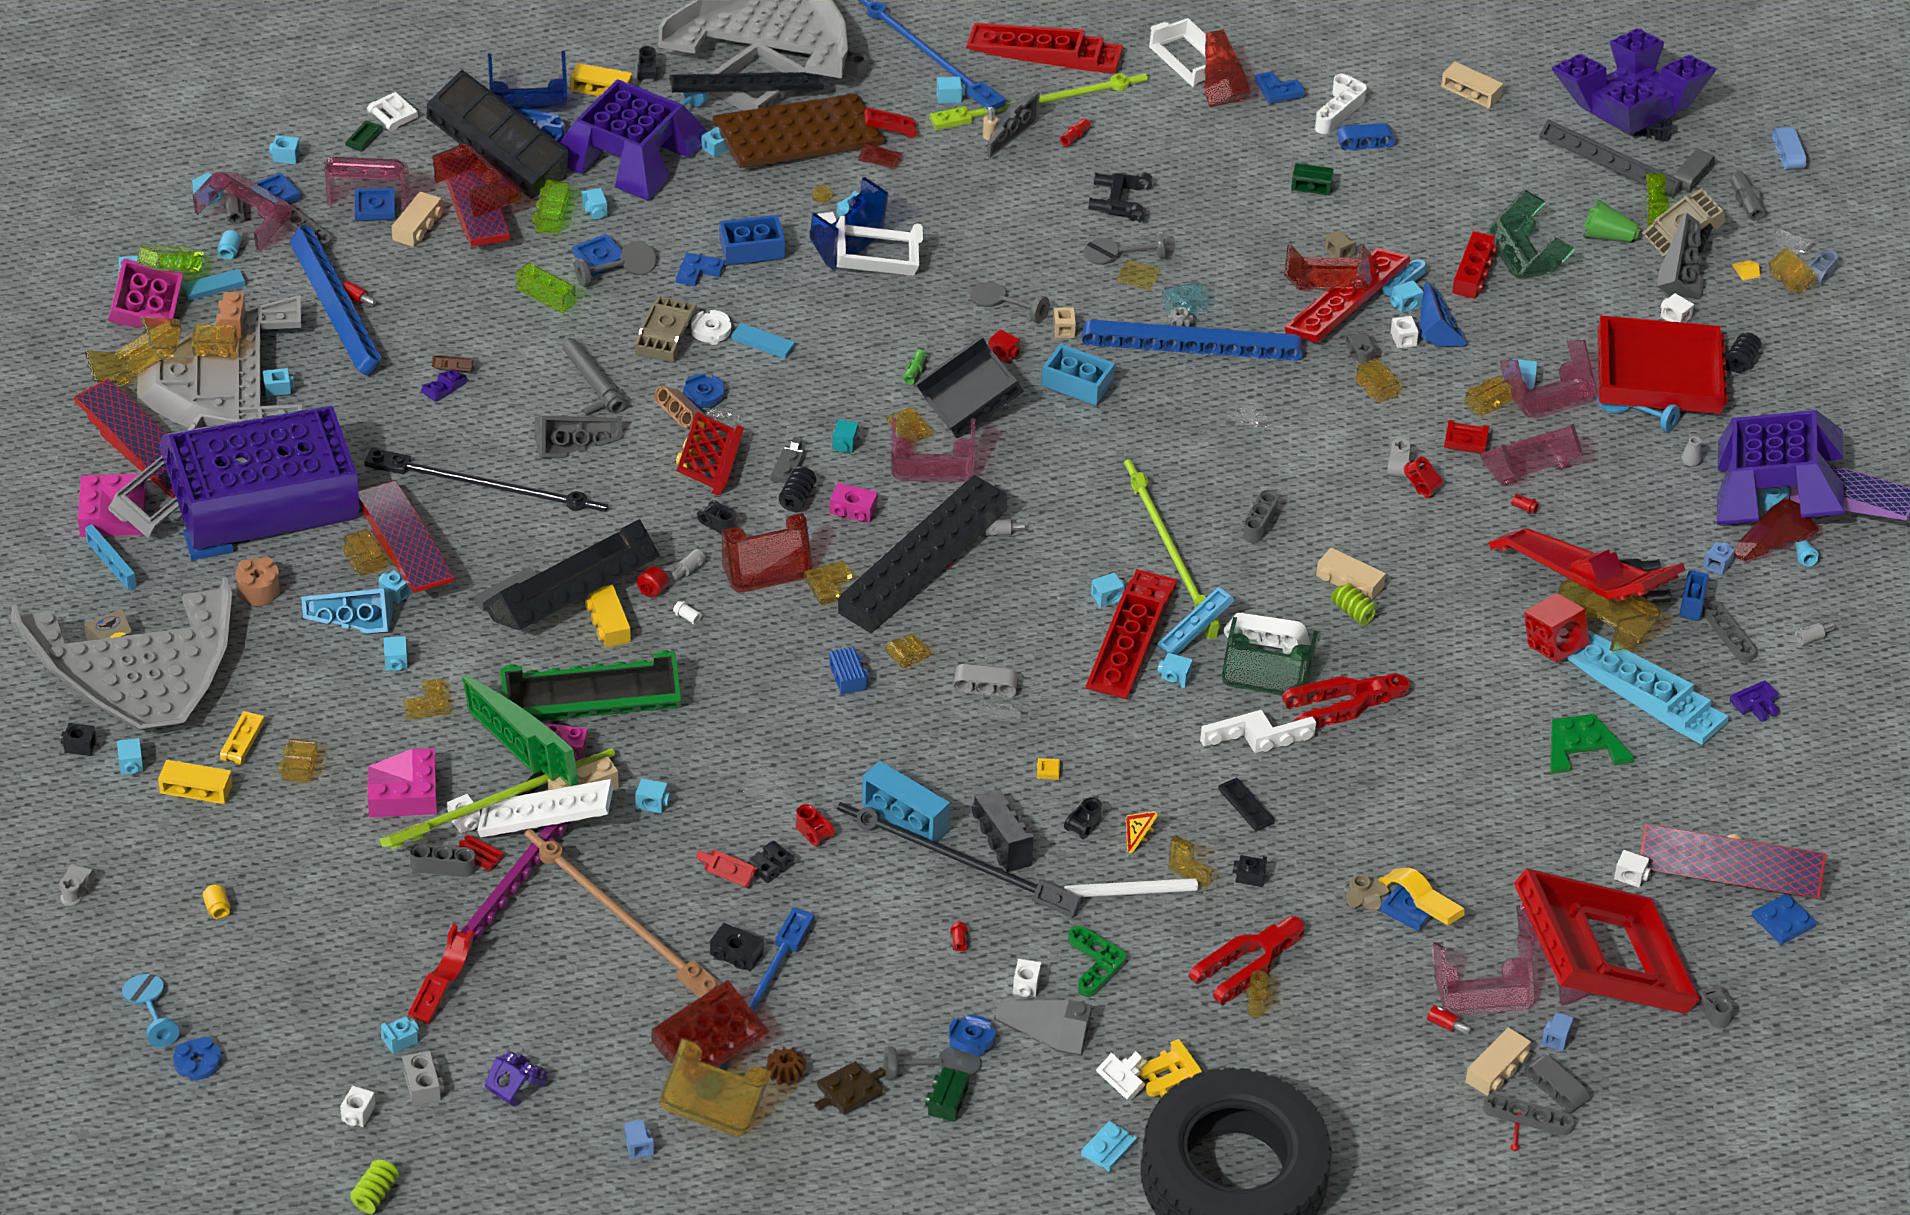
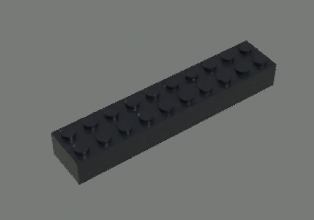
(922, 554)

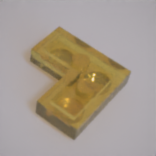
(824, 581)
(432, 704)
(1182, 862)

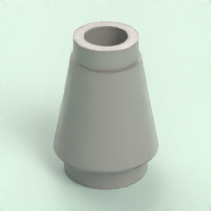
(1692, 453)

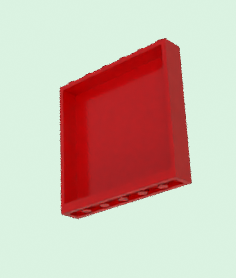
(1661, 364)

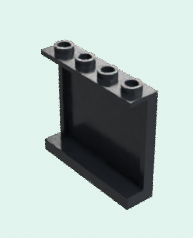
(969, 386)

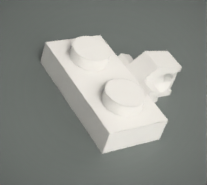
(1123, 1074)

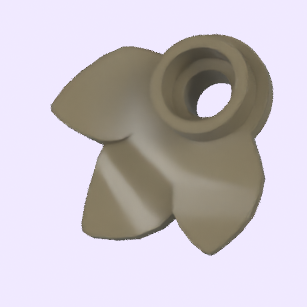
(1365, 893)

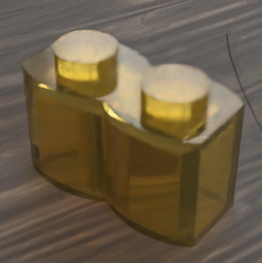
(298, 760)

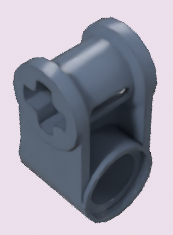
(1824, 265)

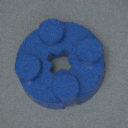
(704, 399)
(976, 1044)
(197, 1047)

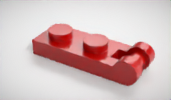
(890, 121)

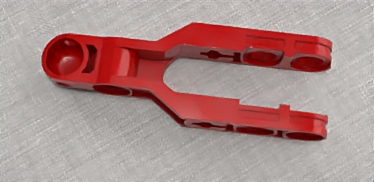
(1367, 693)
(1271, 939)

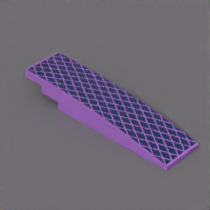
(1869, 495)

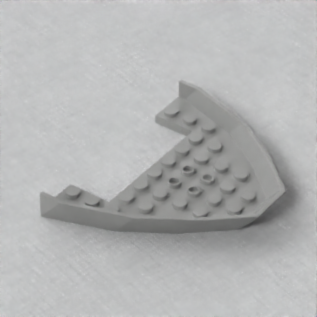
(782, 24)
(218, 385)
(143, 676)

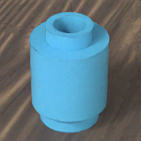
(229, 244)

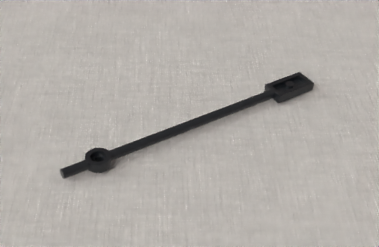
(400, 463)
(1044, 893)

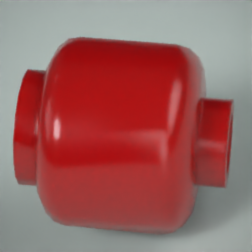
(652, 581)

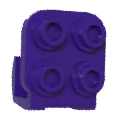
(520, 1071)

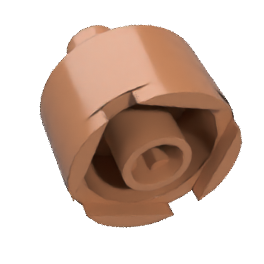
(257, 581)

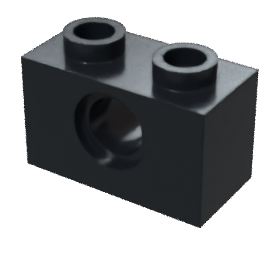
(736, 947)

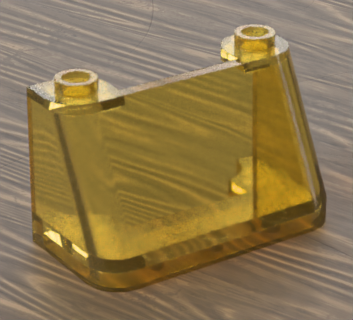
(712, 1094)

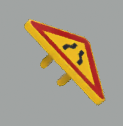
(1137, 827)

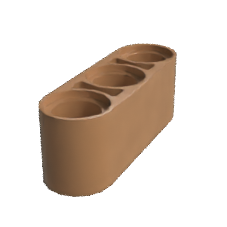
(676, 405)

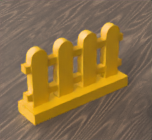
(1168, 1061)

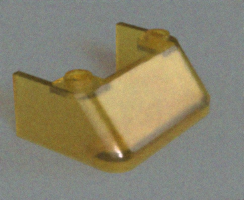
(156, 344)
(1628, 617)

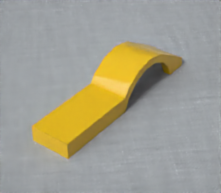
(1424, 896)

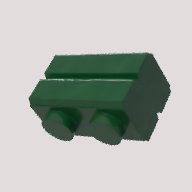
(1312, 179)
(948, 1094)

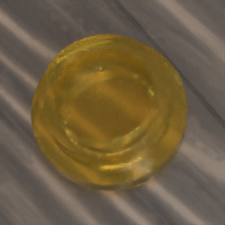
(821, 194)

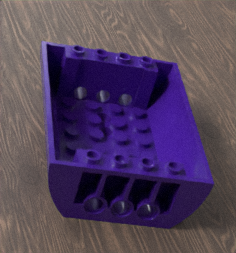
(269, 490)

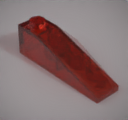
(1223, 73)
(1774, 529)

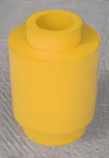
(216, 901)

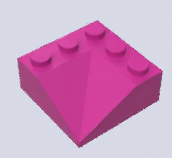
(143, 294)
(97, 495)
(403, 784)

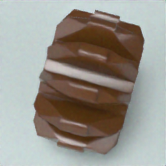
(786, 1065)

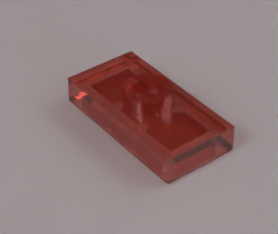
(880, 156)

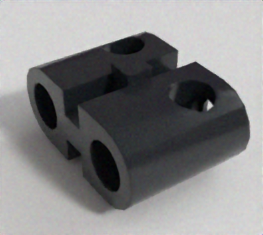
(771, 861)

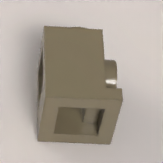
(1340, 245)

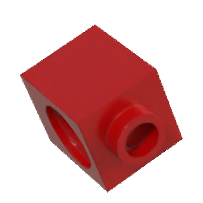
(1004, 346)

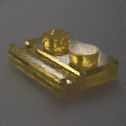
(910, 425)

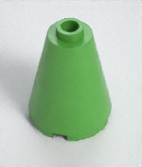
(1609, 224)

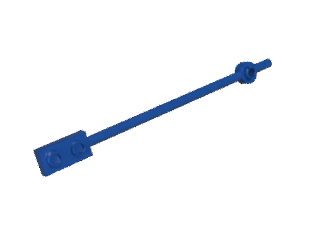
(978, 91)
(788, 938)

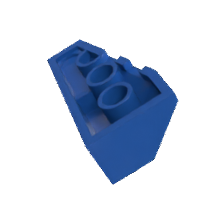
(1436, 320)

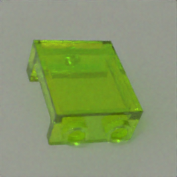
(1655, 198)

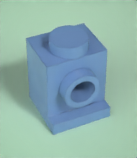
(1719, 552)
(1557, 1031)
(638, 1140)

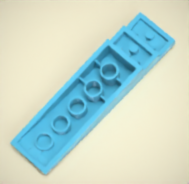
(1650, 688)

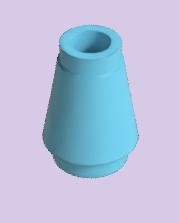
(1806, 553)

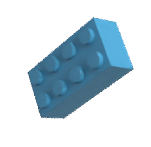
(905, 802)

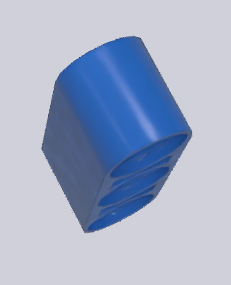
(1365, 136)

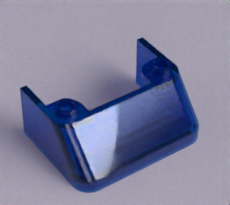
(552, 96)
(865, 210)

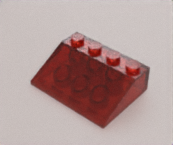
(715, 1022)

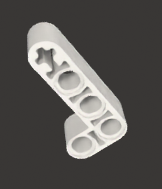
(1348, 98)
(1270, 631)

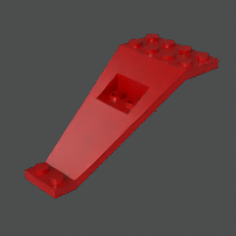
(1596, 571)

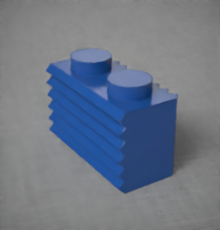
(1694, 595)
(848, 670)

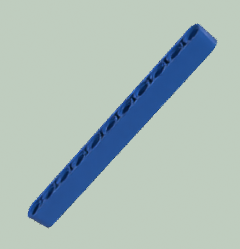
(335, 300)
(1192, 339)

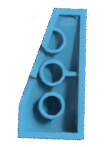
(363, 610)

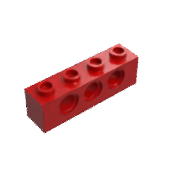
(1474, 265)

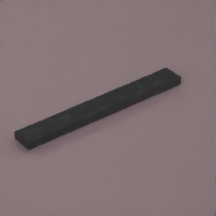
(745, 82)
(1604, 156)

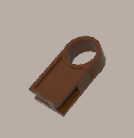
(452, 362)

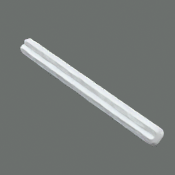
(1132, 888)

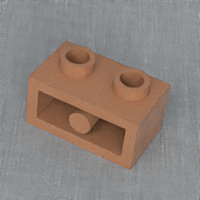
(232, 311)

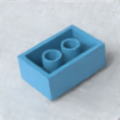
(1078, 374)

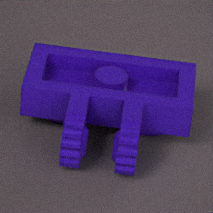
(1754, 698)

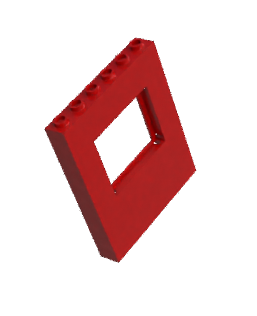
(1559, 917)

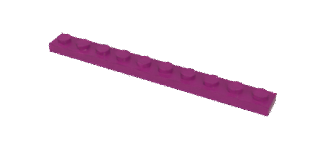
(511, 883)

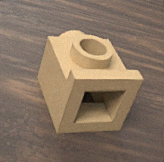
(1064, 322)

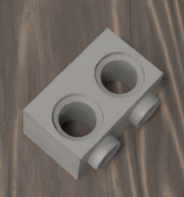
(421, 1078)

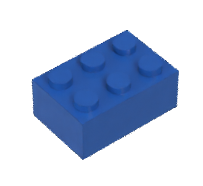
(752, 239)

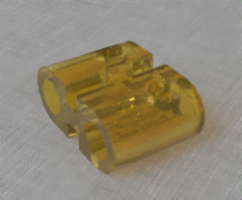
(907, 650)
(1257, 994)

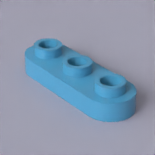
(1411, 272)

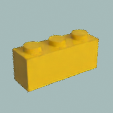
(595, 79)
(608, 616)
(195, 781)

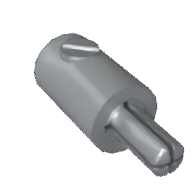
(1003, 527)
(689, 564)
(1812, 633)

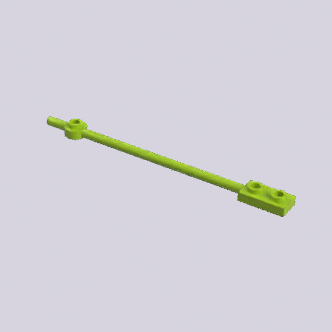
(961, 115)
(1139, 484)
(416, 831)

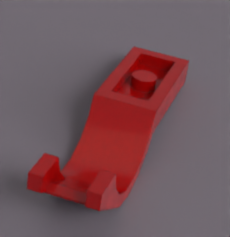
(446, 973)

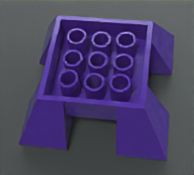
(1634, 92)
(633, 127)
(1778, 453)

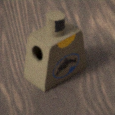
(108, 626)

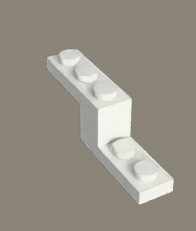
(1258, 731)

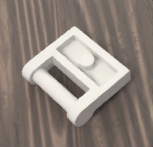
(396, 107)

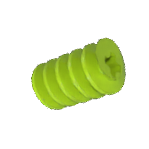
(1354, 603)
(374, 1185)

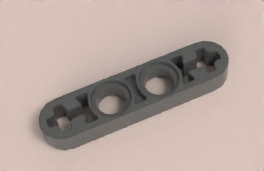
(322, 235)
(1732, 630)
(1529, 1111)

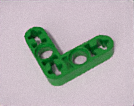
(1102, 958)

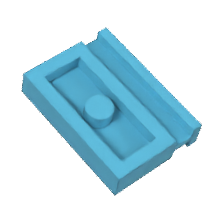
(1108, 1146)

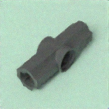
(1747, 196)
(233, 207)

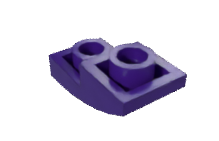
(445, 385)

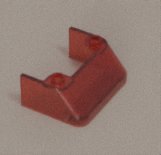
(498, 187)
(1330, 272)

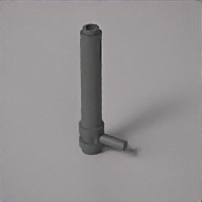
(607, 393)

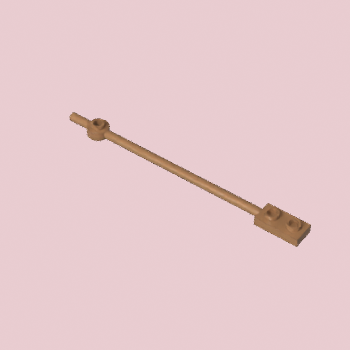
(690, 974)

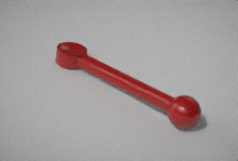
(1515, 1146)

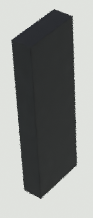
(1246, 804)

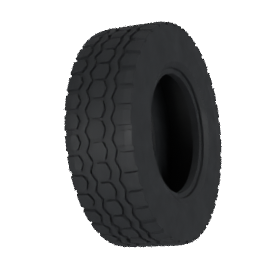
(1239, 1104)

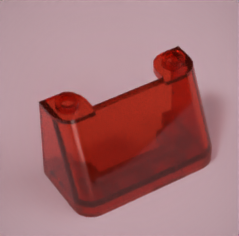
(766, 557)

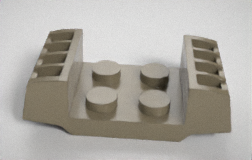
(1697, 205)
(664, 328)

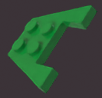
(1580, 735)

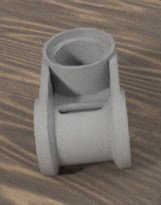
(1399, 457)
(75, 884)

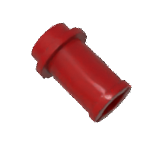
(1524, 503)
(959, 933)

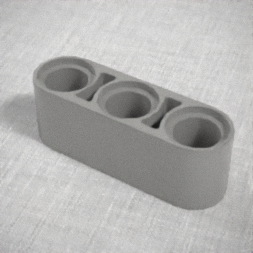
(986, 680)

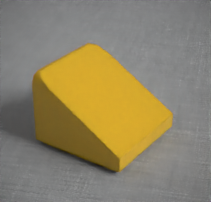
(1747, 269)

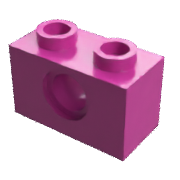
(853, 502)

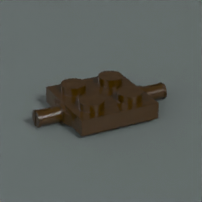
(849, 1088)

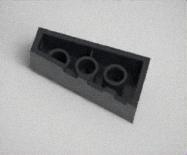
(1003, 830)

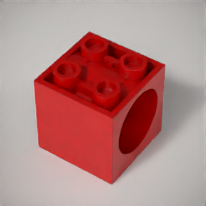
(1556, 627)

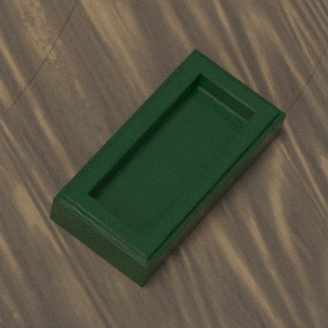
(364, 136)

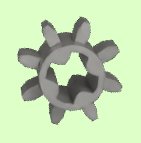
(1180, 317)

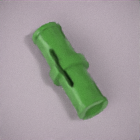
(914, 367)

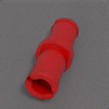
(1075, 132)

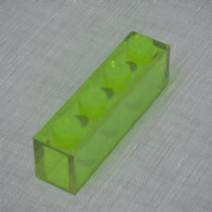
(170, 257)

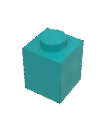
(845, 436)

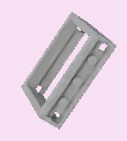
(739, 61)

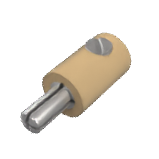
(990, 123)

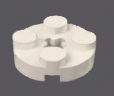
(711, 334)

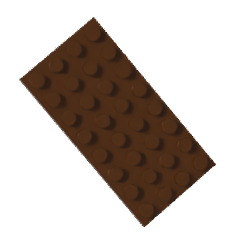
(797, 130)

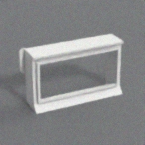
(1166, 33)
(879, 264)

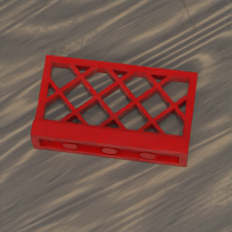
(724, 457)

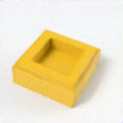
(1048, 768)

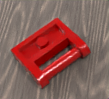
(1466, 437)

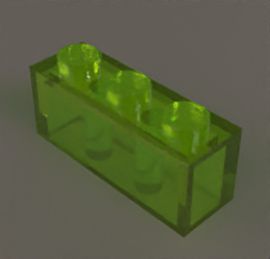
(551, 206)
(545, 287)

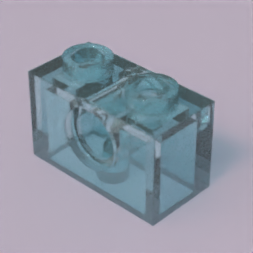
(1188, 296)

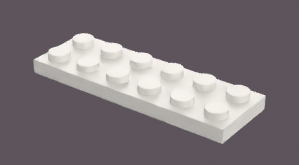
(546, 808)

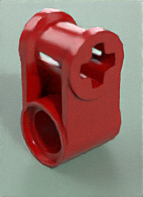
(1424, 477)
(813, 824)

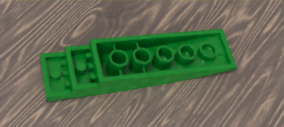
(521, 733)

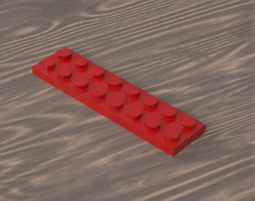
(1339, 303)

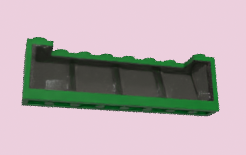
(594, 689)

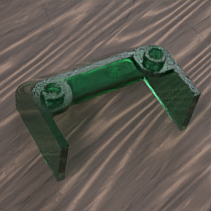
(1514, 246)
(1265, 669)

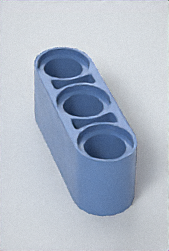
(1789, 147)

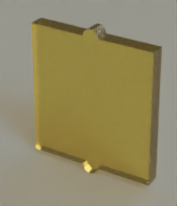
(1138, 274)

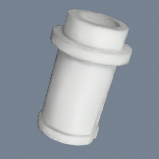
(685, 611)

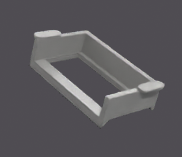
(126, 510)

